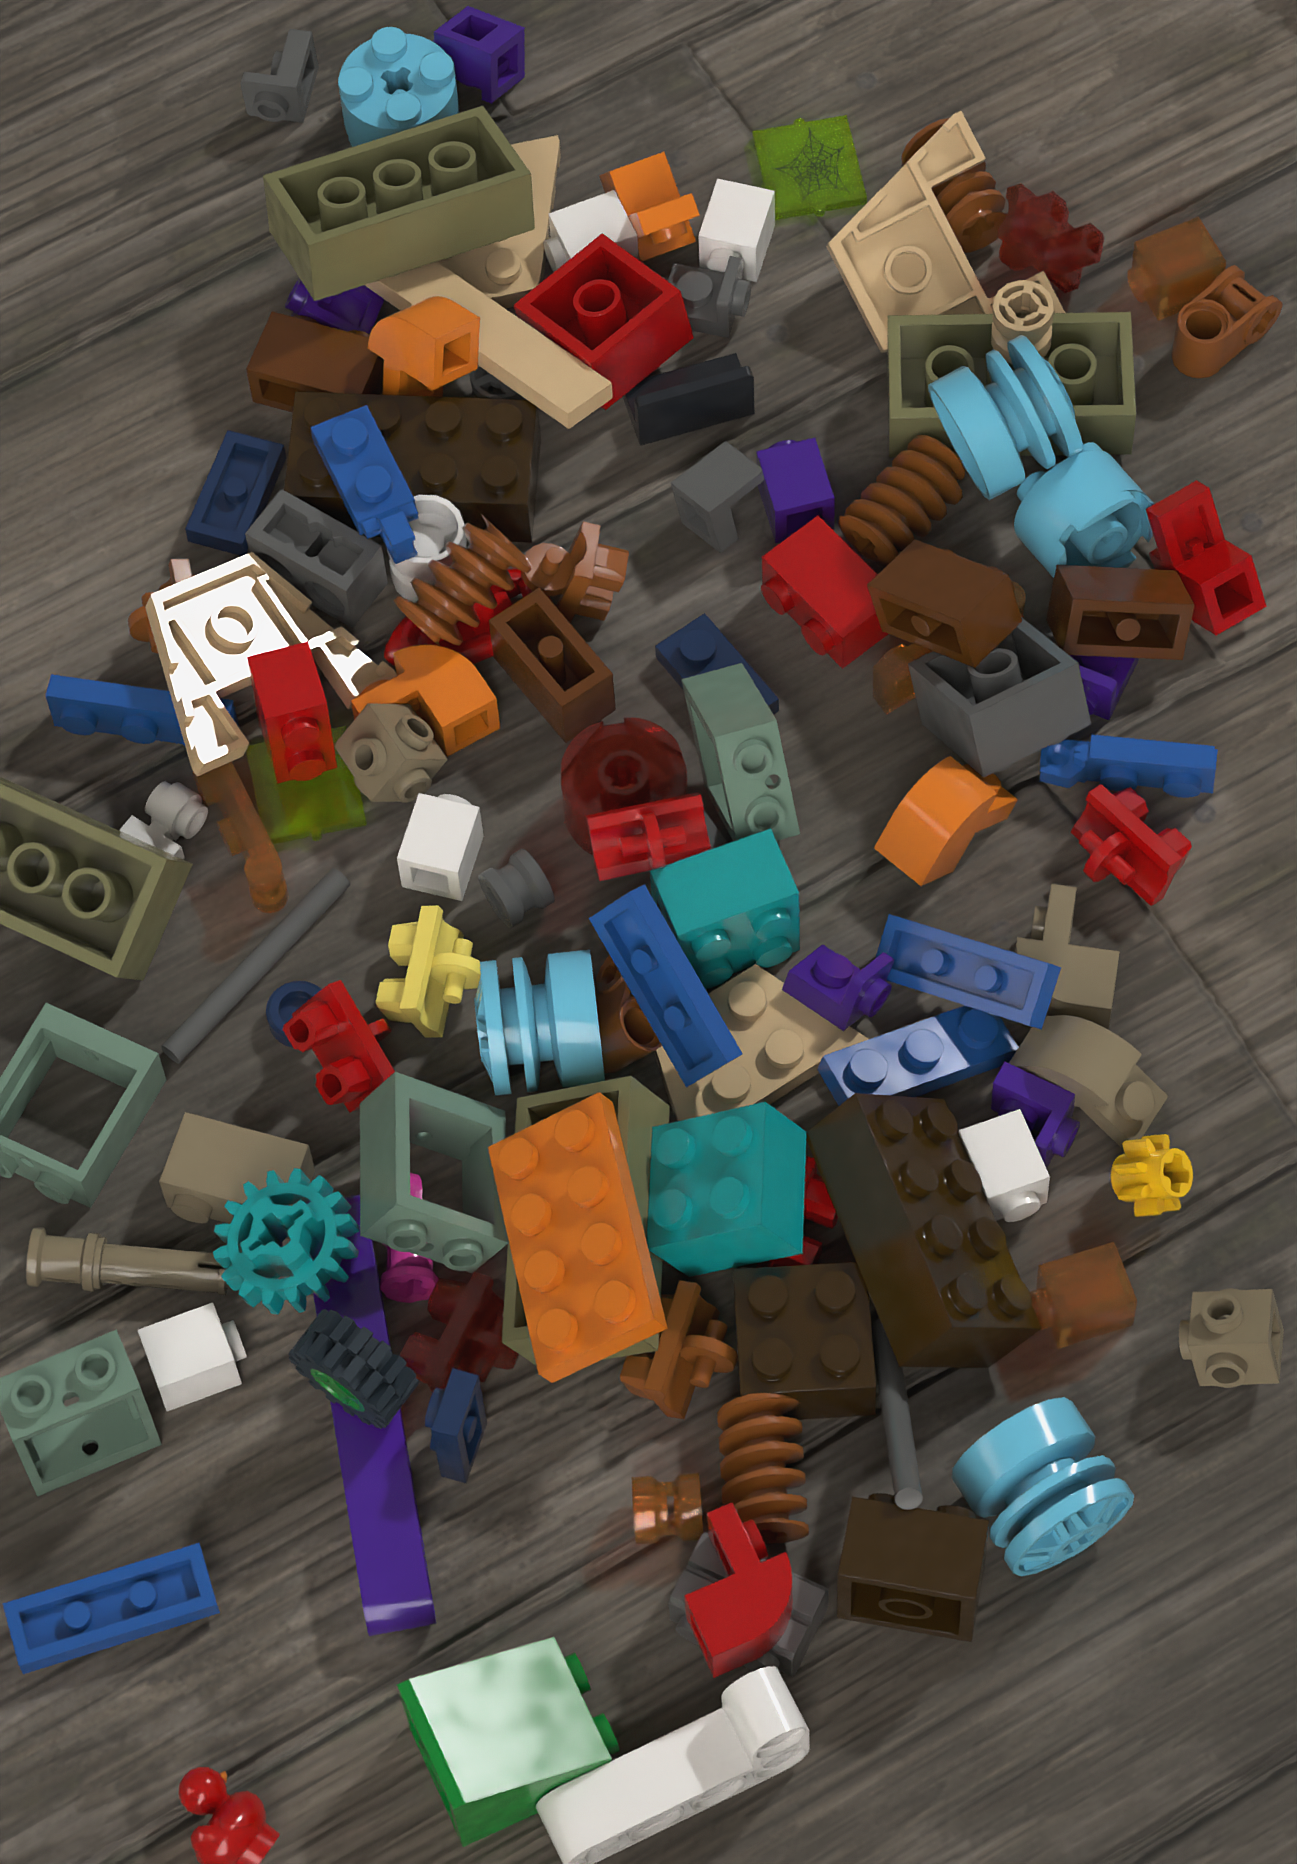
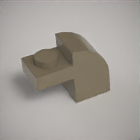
(1086, 973)
(1097, 1070)

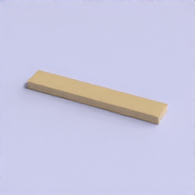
(508, 345)

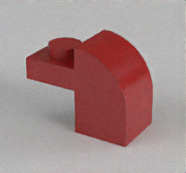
(1211, 568)
(748, 1609)

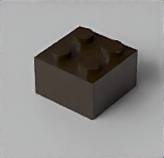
(806, 1338)
(912, 1567)

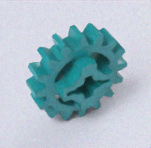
(311, 1257)

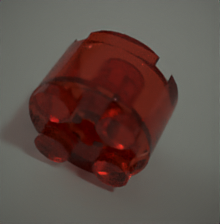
(618, 769)

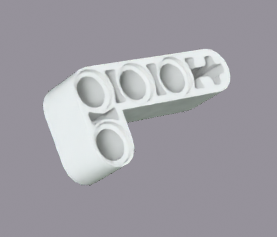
(679, 1773)

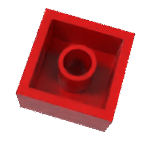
(609, 314)

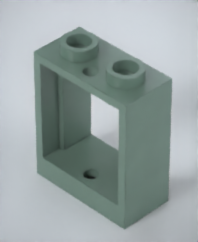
(738, 753)
(99, 1052)
(445, 1122)
(108, 1413)

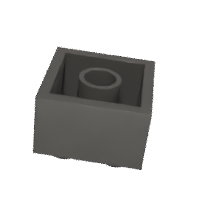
(1007, 705)

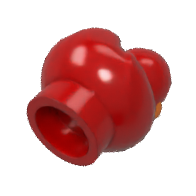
(237, 1824)

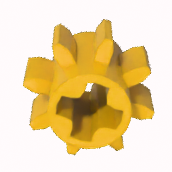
(1151, 1175)

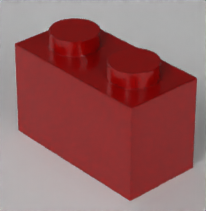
(824, 591)
(292, 712)

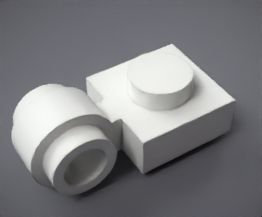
(167, 806)

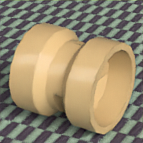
(1022, 310)

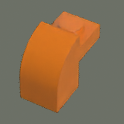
(653, 205)
(426, 347)
(443, 693)
(941, 818)

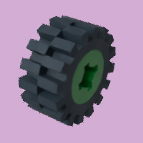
(353, 1368)

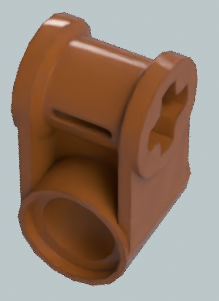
(1229, 319)
(622, 1024)

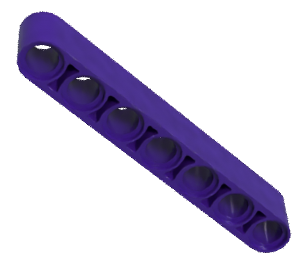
(378, 1472)

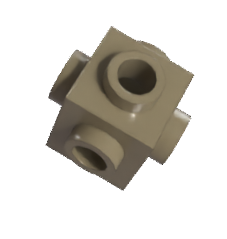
(390, 753)
(1233, 1337)

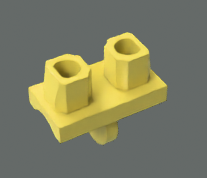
(436, 972)

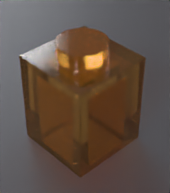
(1174, 267)
(1084, 1295)

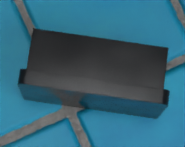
(690, 399)

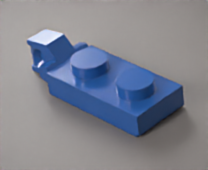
(368, 480)
(1131, 762)

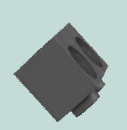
(319, 557)

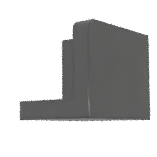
(710, 489)

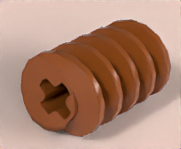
(967, 199)
(904, 500)
(463, 583)
(758, 1461)

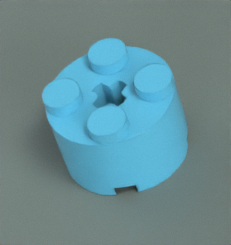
(395, 85)
(1082, 512)

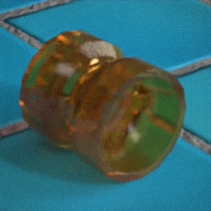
(651, 1508)

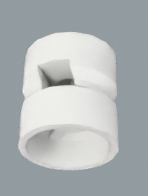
(436, 526)

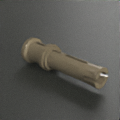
(96, 1262)

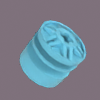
(1006, 416)
(540, 1022)
(1042, 1486)

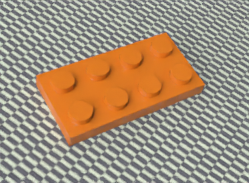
(576, 1238)

